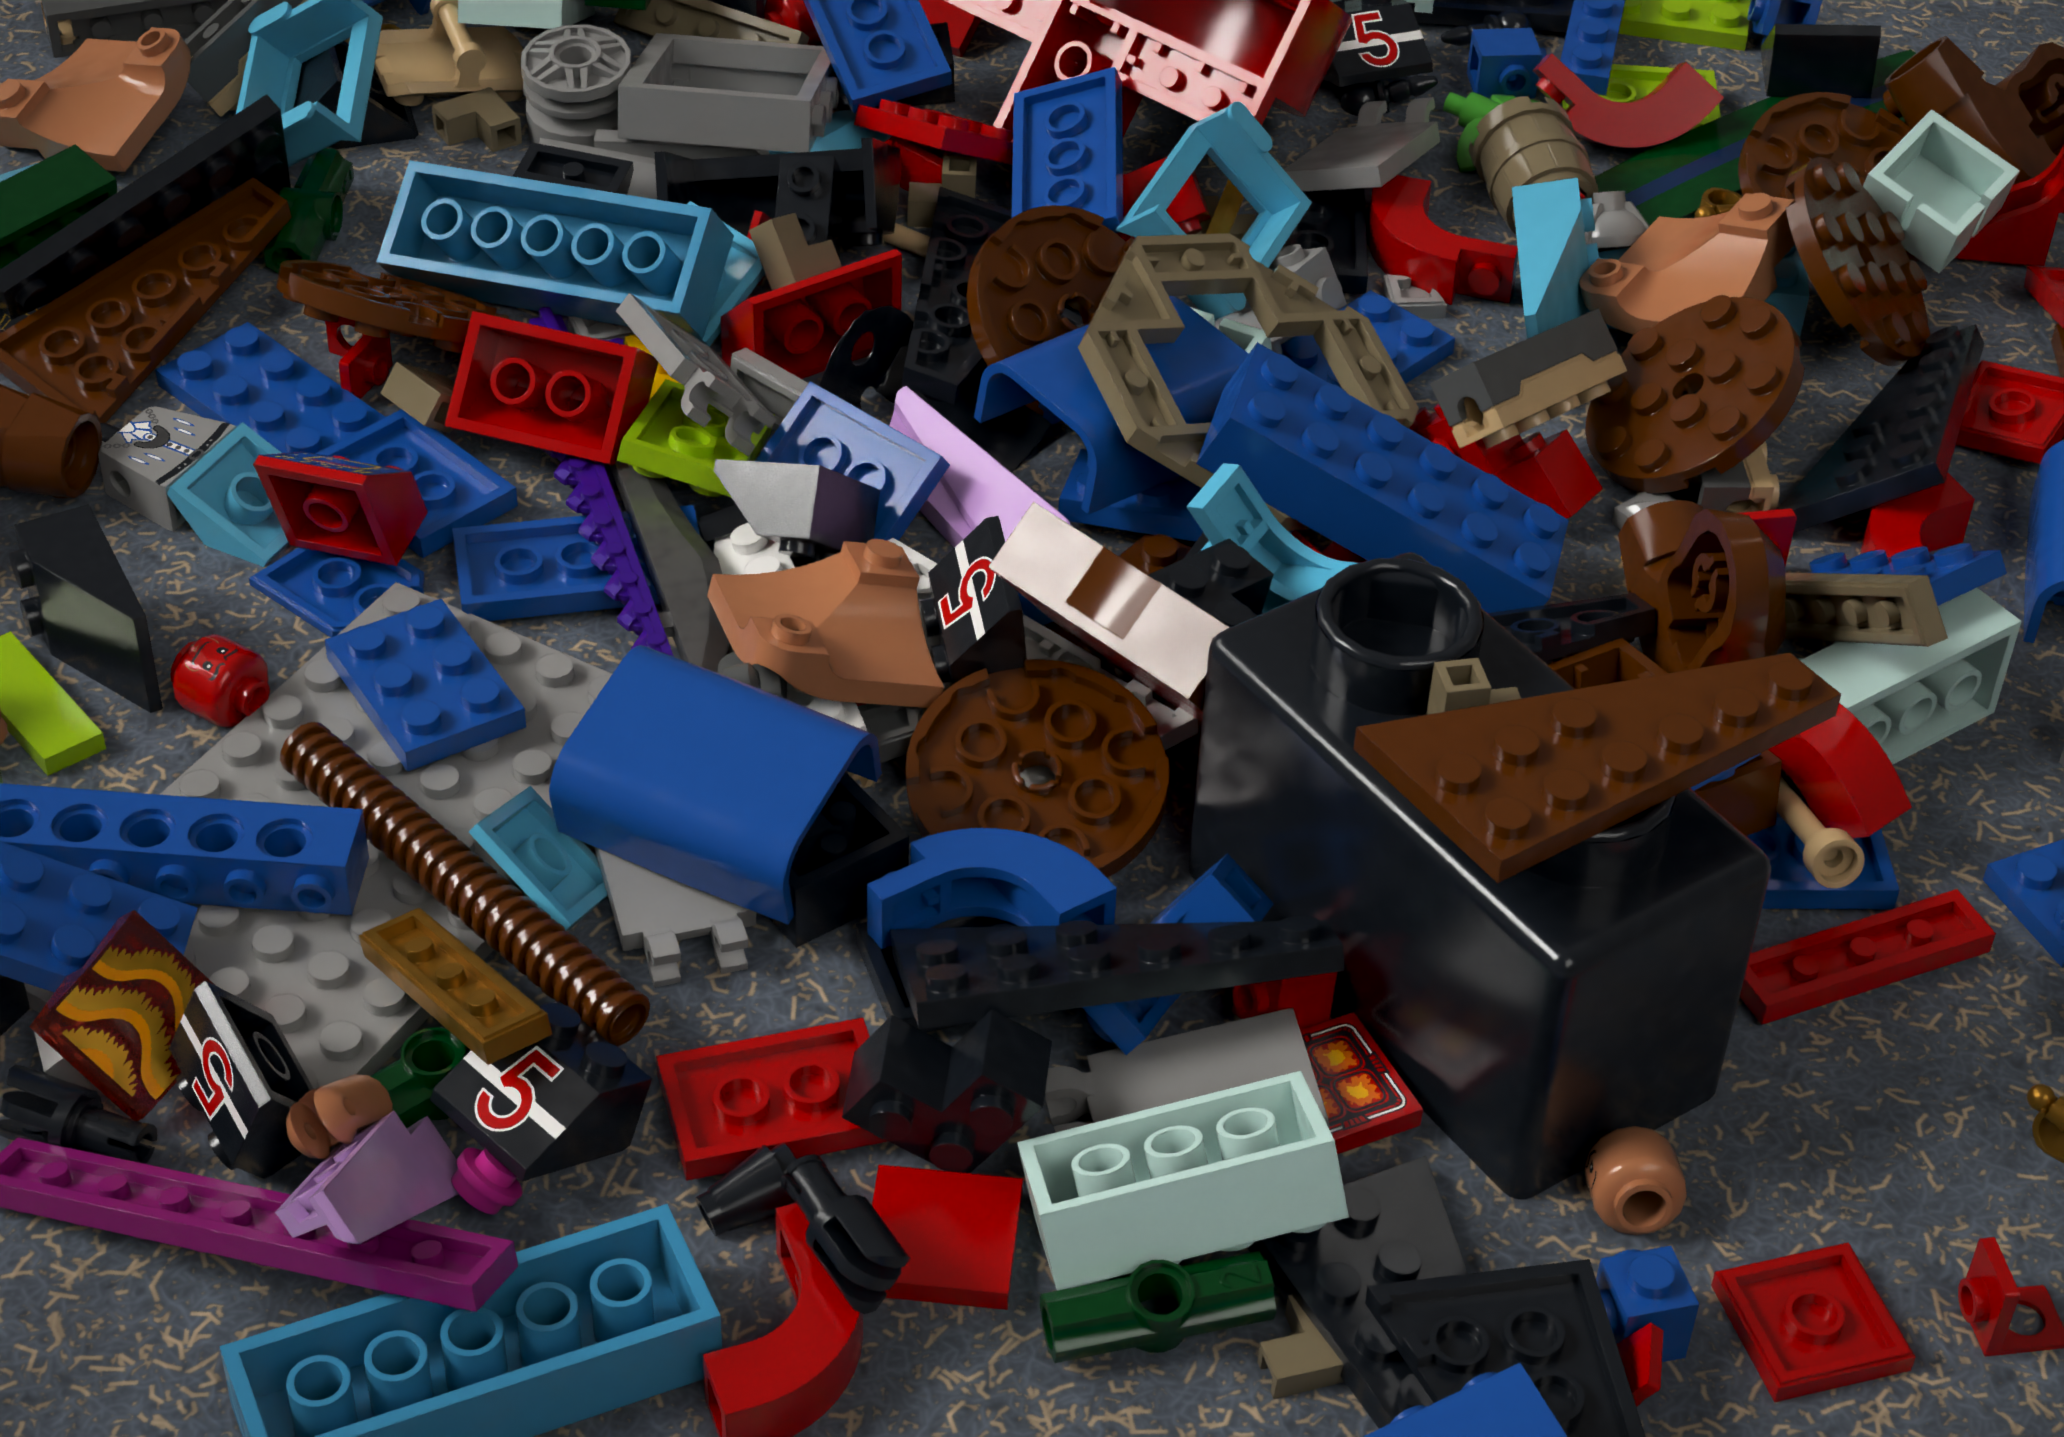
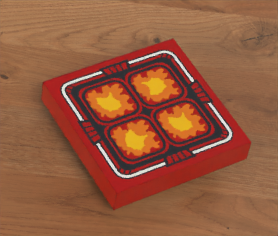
(1358, 1084)

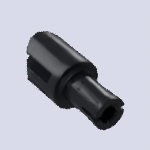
(70, 1117)
(845, 1235)

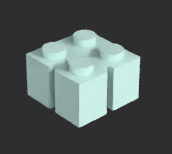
(1940, 188)

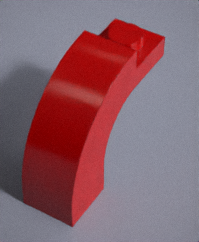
(1662, 115)
(1413, 246)
(1924, 518)
(1844, 775)
(798, 1368)

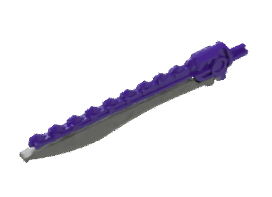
(671, 548)

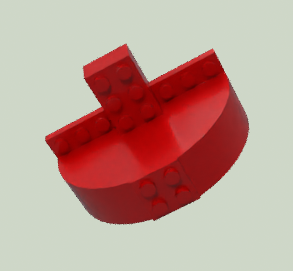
(1176, 51)

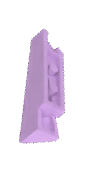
(974, 482)
(373, 1182)

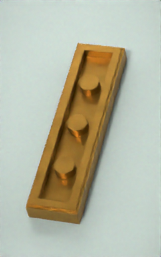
(455, 986)

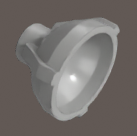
(1616, 221)

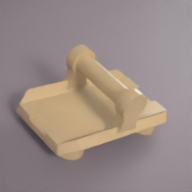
(448, 59)

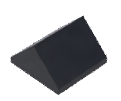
(1820, 59)

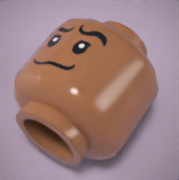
(1635, 1180)

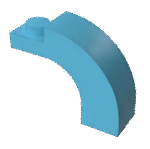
(1235, 511)

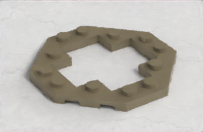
(1141, 313)

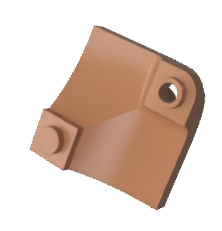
(101, 99)
(1690, 263)
(835, 626)

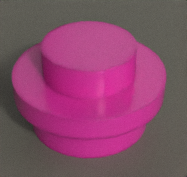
(485, 1181)

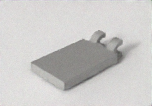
(1370, 151)
(700, 371)
(659, 912)
(1180, 1069)

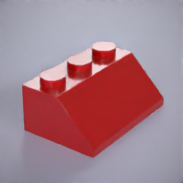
(806, 319)
(549, 388)

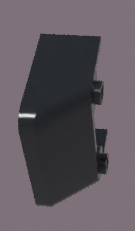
(749, 183)

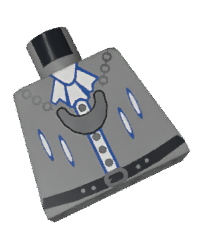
(152, 455)

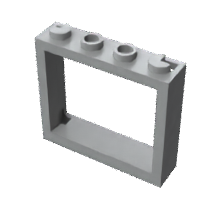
(728, 93)

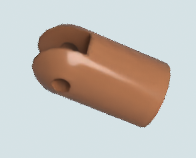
(336, 1114)

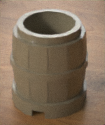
(1525, 146)

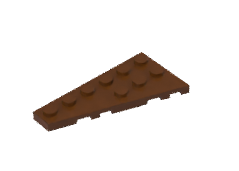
(122, 322)
(1565, 765)

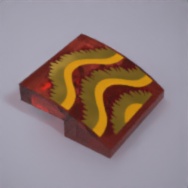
(122, 1015)

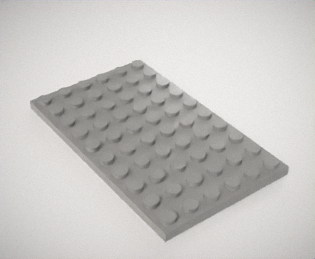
(311, 966)

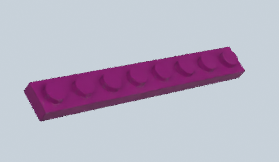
(242, 1224)

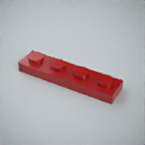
(1863, 955)

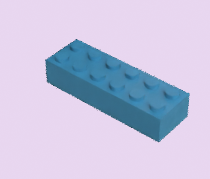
(555, 245)
(560, 1341)

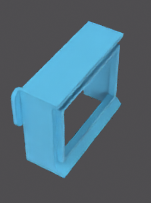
(289, 37)
(1241, 152)

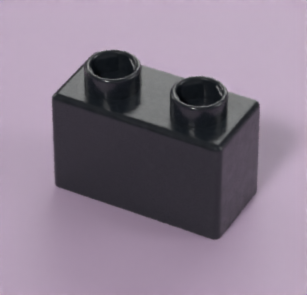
(1509, 1006)

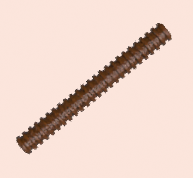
(467, 884)

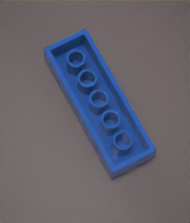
(1380, 483)

